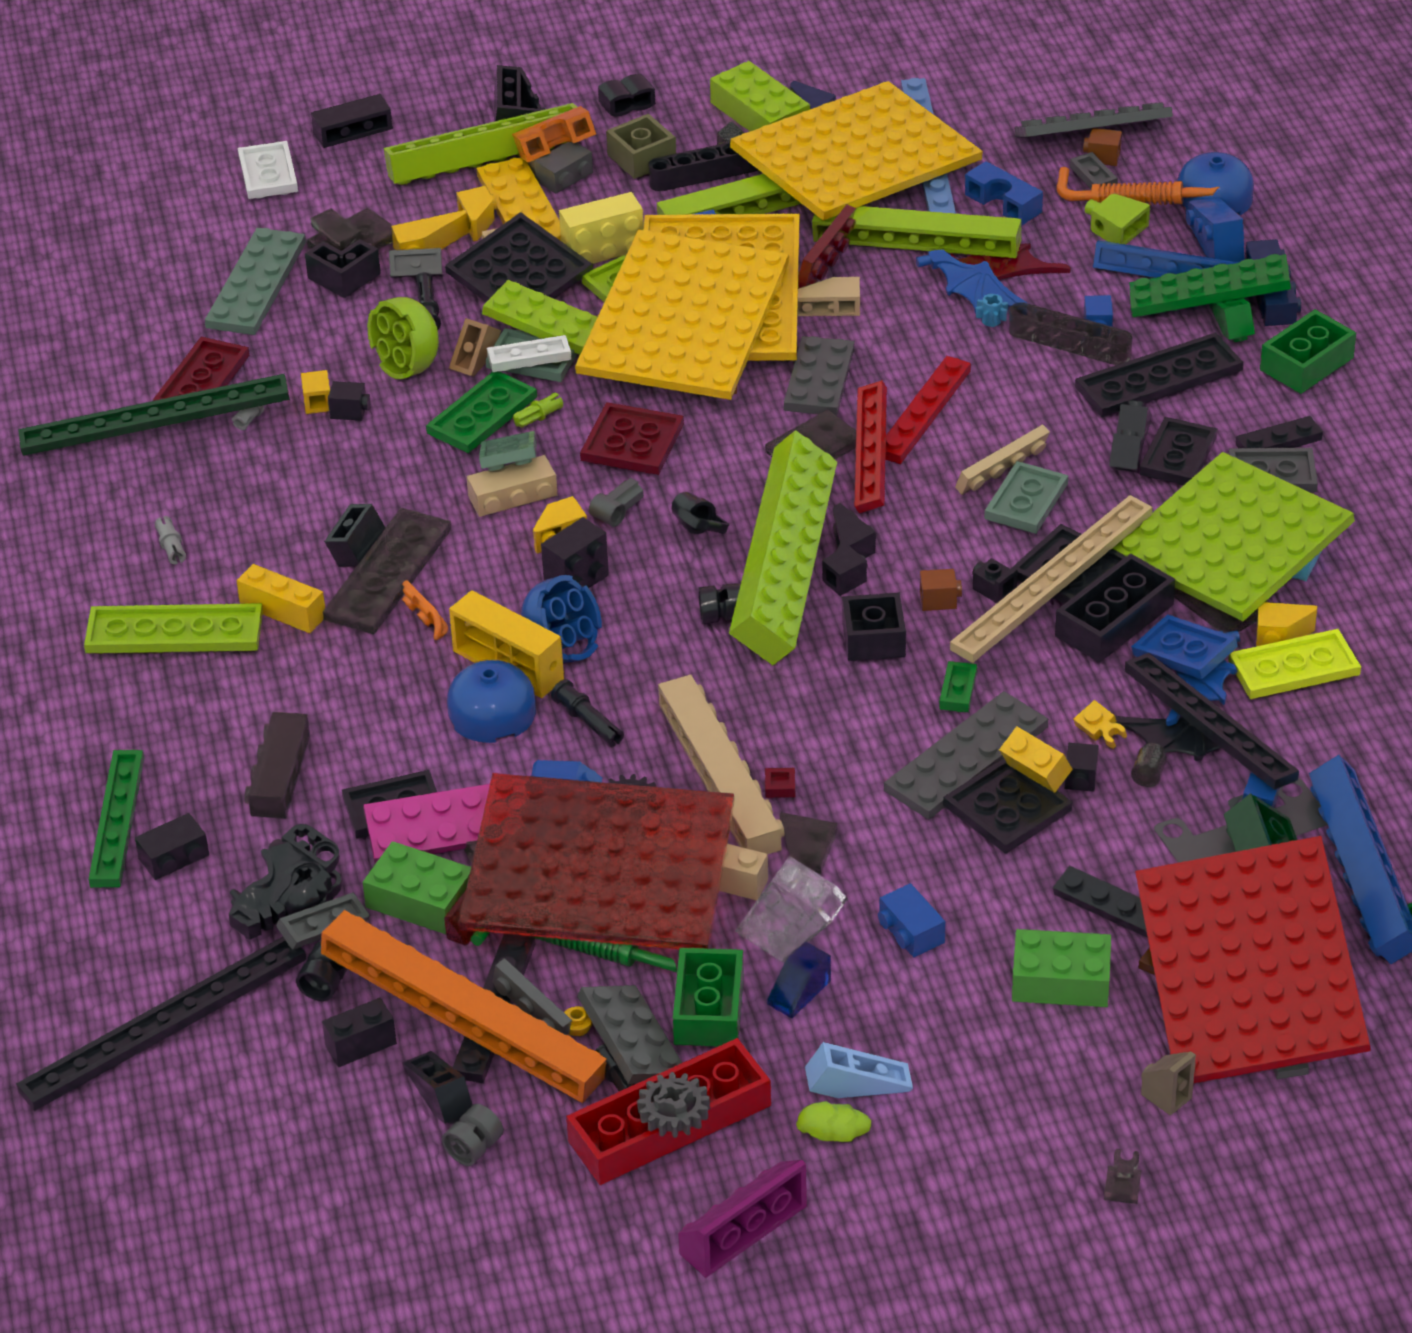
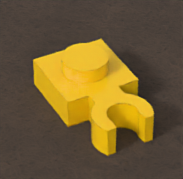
(1099, 722)

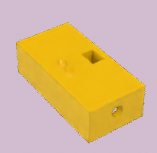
(503, 635)

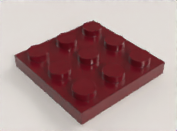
(632, 438)

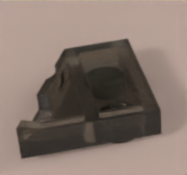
(808, 839)

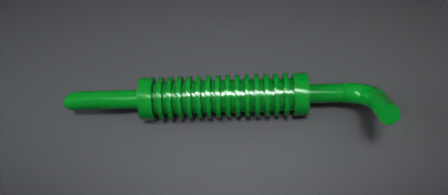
(619, 953)

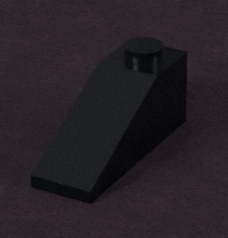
(439, 1086)

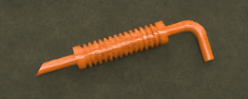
(1145, 193)

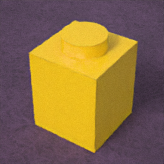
(315, 391)

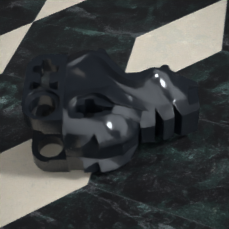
(293, 882)

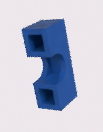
(991, 183)

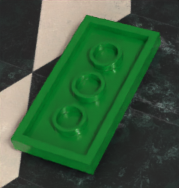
(481, 411)

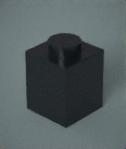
(348, 401)
(1084, 762)

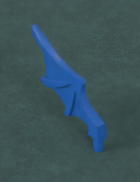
(968, 279)
(1211, 685)

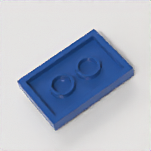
(1185, 646)

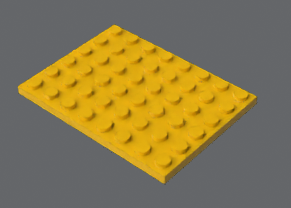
(855, 149)
(762, 231)
(683, 314)

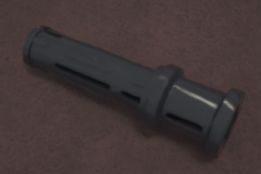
(426, 296)
(579, 706)

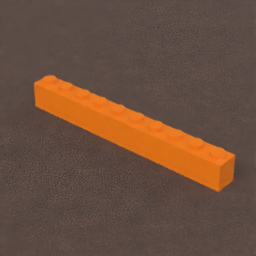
(464, 1006)

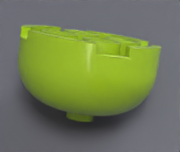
(403, 336)

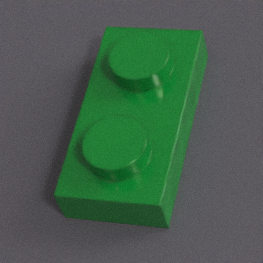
(958, 686)

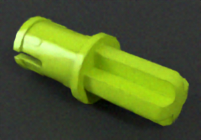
(538, 410)

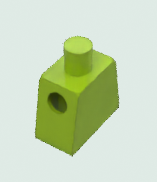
(1118, 218)

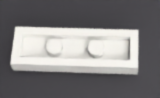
(529, 353)

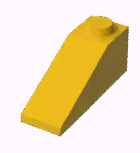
(430, 232)

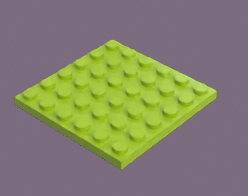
(1236, 534)

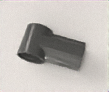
(613, 506)

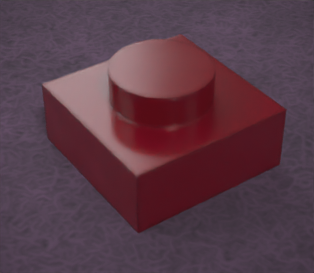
(779, 782)

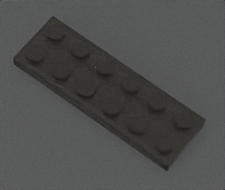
(377, 580)

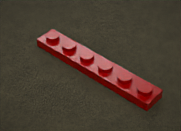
(925, 408)
(870, 447)

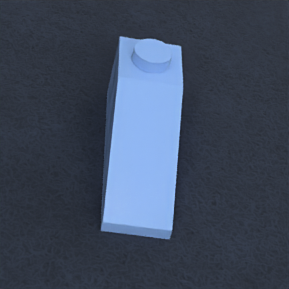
(853, 1073)

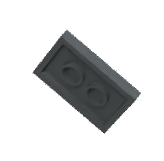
(1288, 464)

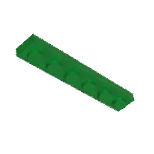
(116, 819)

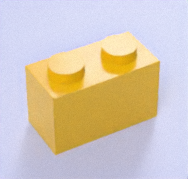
(1035, 759)

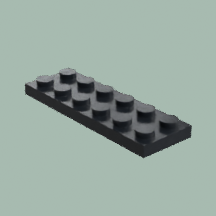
(1159, 374)

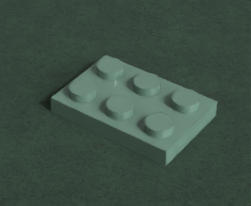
(547, 371)
(508, 449)
(1026, 497)

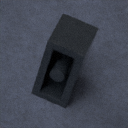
(354, 534)
(172, 846)
(359, 1032)

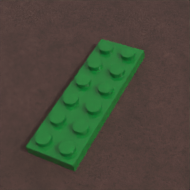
(1209, 285)

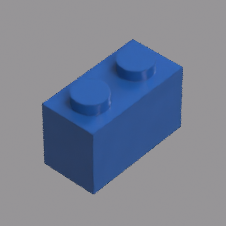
(911, 920)

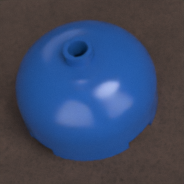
(1220, 171)
(567, 611)
(491, 701)

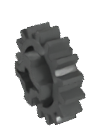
(673, 1104)

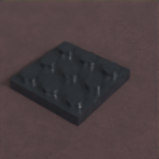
(1050, 547)
(1006, 805)

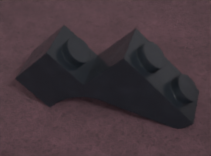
(1130, 436)
(854, 543)

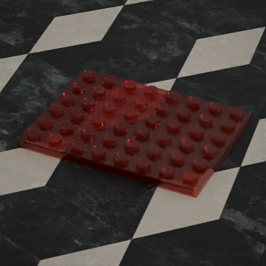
(598, 862)

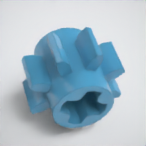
(991, 310)

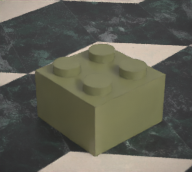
(639, 142)

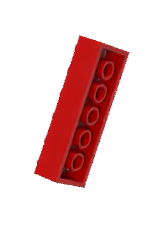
(615, 1140)

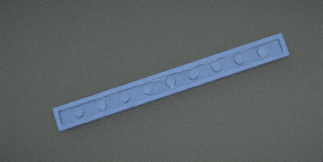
(936, 190)

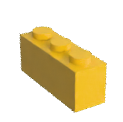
(282, 598)

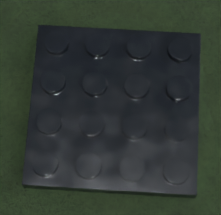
(521, 254)

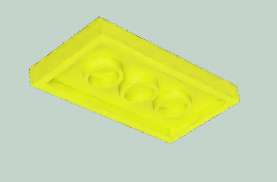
(1294, 663)

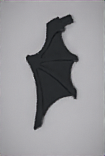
(1174, 738)

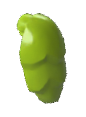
(833, 1121)

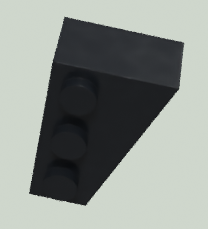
(513, 94)

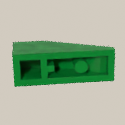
(1234, 318)

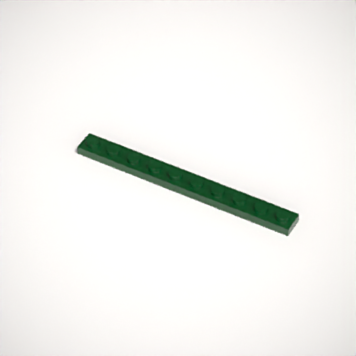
(153, 414)

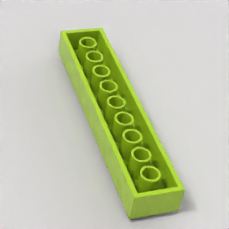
(783, 548)

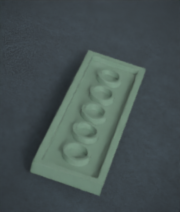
(255, 281)

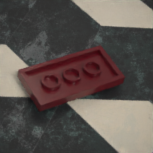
(827, 248)
(205, 367)

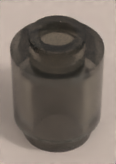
(1149, 765)

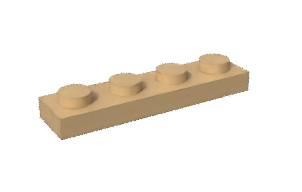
(996, 463)

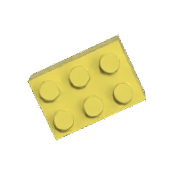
(602, 227)

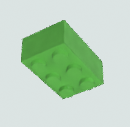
(415, 886)
(1061, 968)

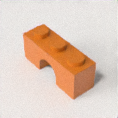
(565, 127)

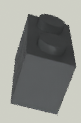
(563, 166)

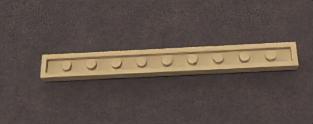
(1050, 579)

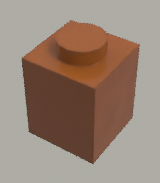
(1105, 145)
(939, 589)

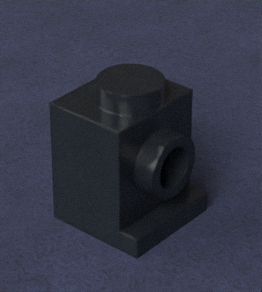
(994, 579)

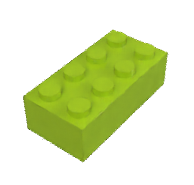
(753, 97)

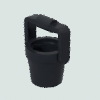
(697, 514)

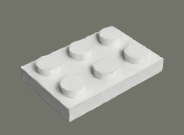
(267, 170)

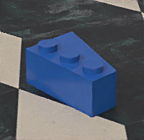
(1217, 229)

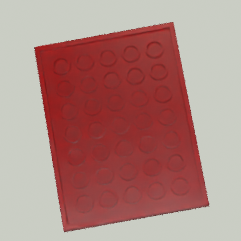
(1252, 960)

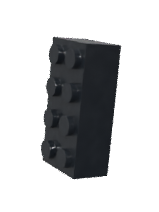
(1115, 607)

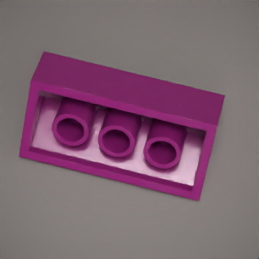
(744, 1217)

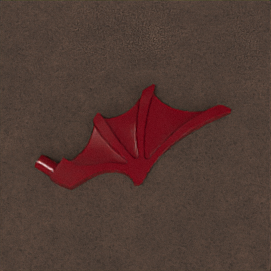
(1021, 265)

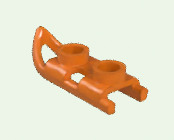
(428, 614)

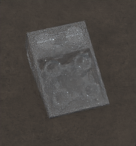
(791, 910)

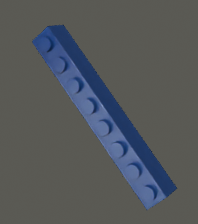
(1364, 859)

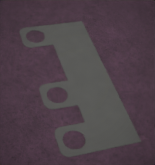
(1300, 809)

